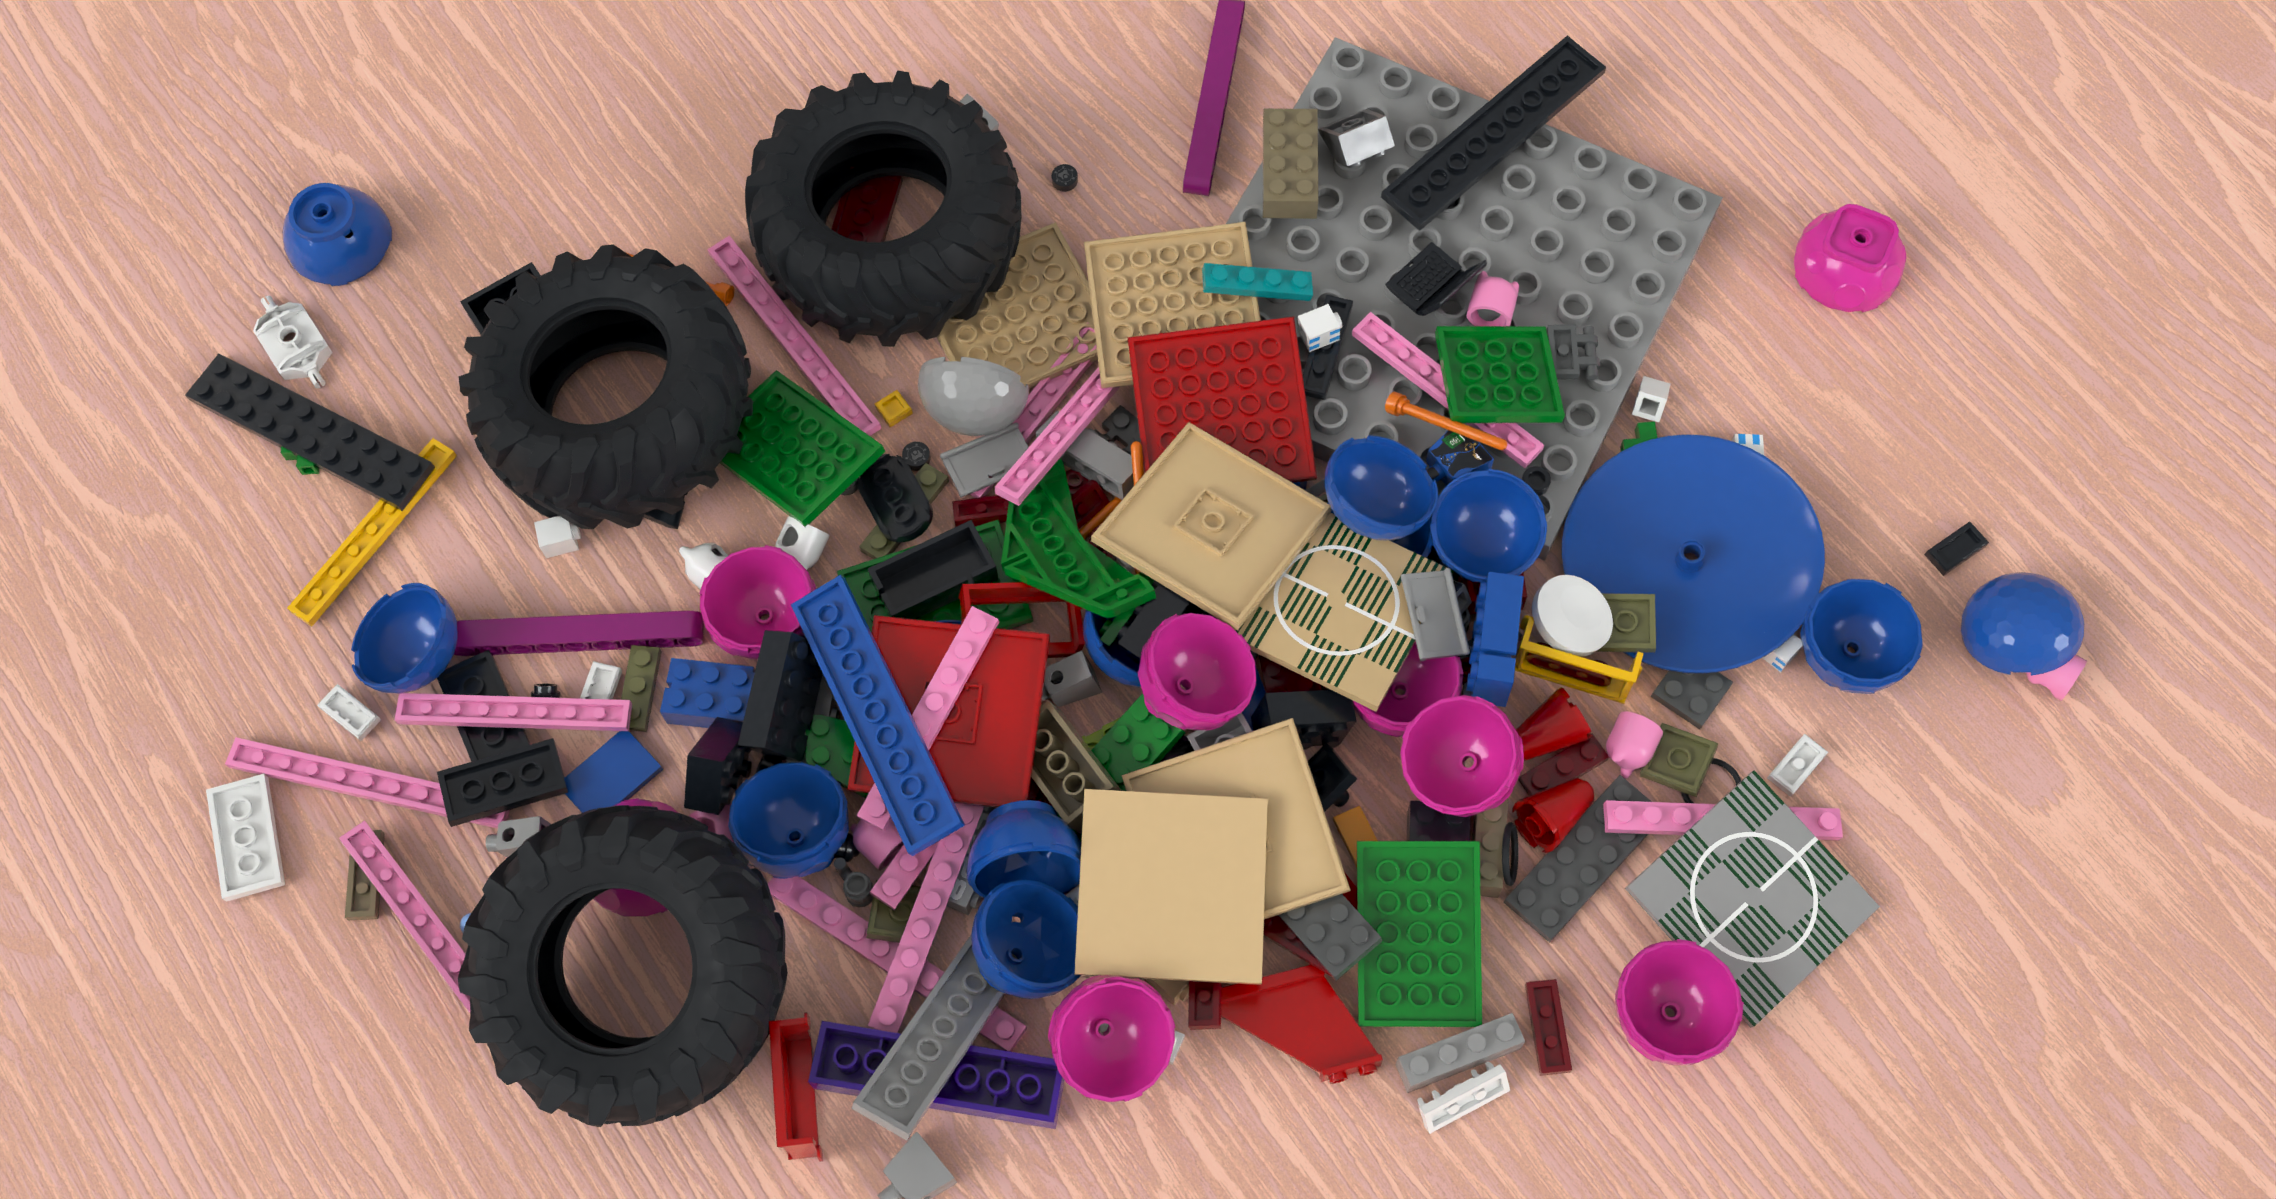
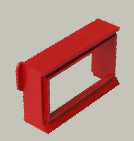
(1022, 593)
(792, 1092)

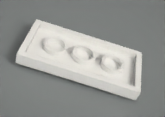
(245, 837)

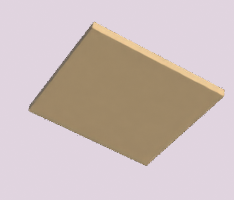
(1212, 525)
(1270, 766)
(1172, 887)

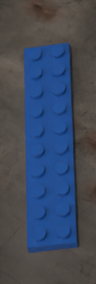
(877, 716)

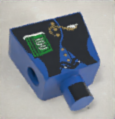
(1455, 456)

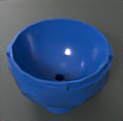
(1872, 622)
(789, 805)

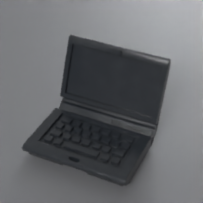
(1430, 280)

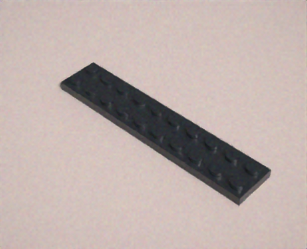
(1493, 133)
(310, 431)

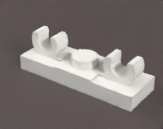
(1464, 1097)

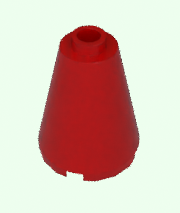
(1553, 726)
(1552, 813)

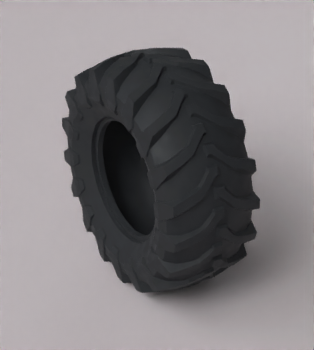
(882, 133)
(579, 315)
(521, 987)

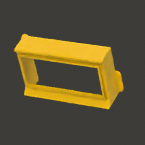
(1621, 679)

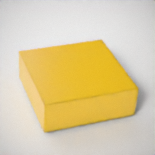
(893, 408)

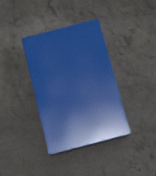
(611, 773)

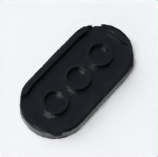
(895, 499)

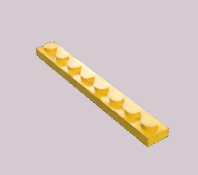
(363, 543)

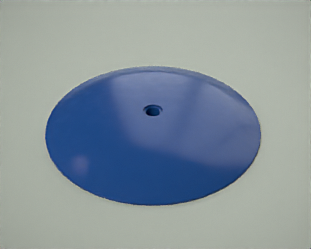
(1731, 509)

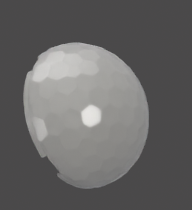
(971, 395)

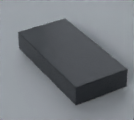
(1956, 548)

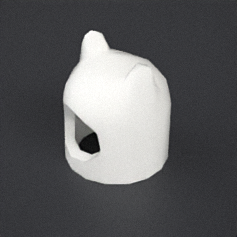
(802, 542)
(701, 561)

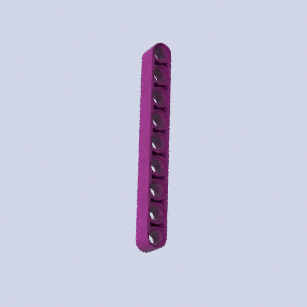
(1213, 97)
(579, 633)

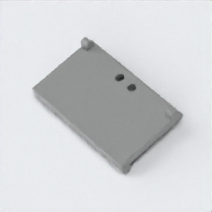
(984, 457)
(1434, 602)

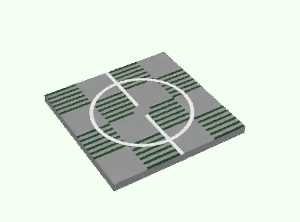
(1754, 894)

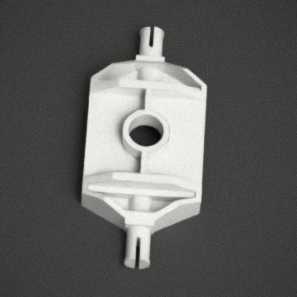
(294, 358)

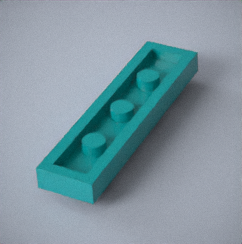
(1257, 282)

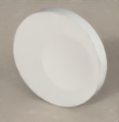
(1572, 615)

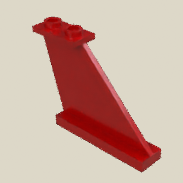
(1304, 1020)

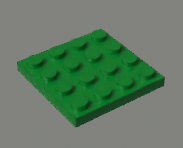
(1499, 374)

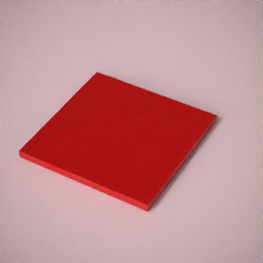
(993, 726)

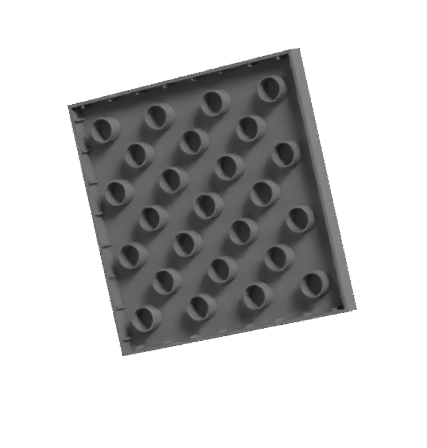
(1559, 215)

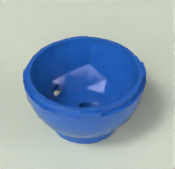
(318, 243)
(1024, 844)
(1041, 941)

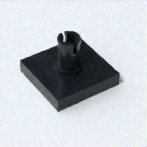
(1331, 777)

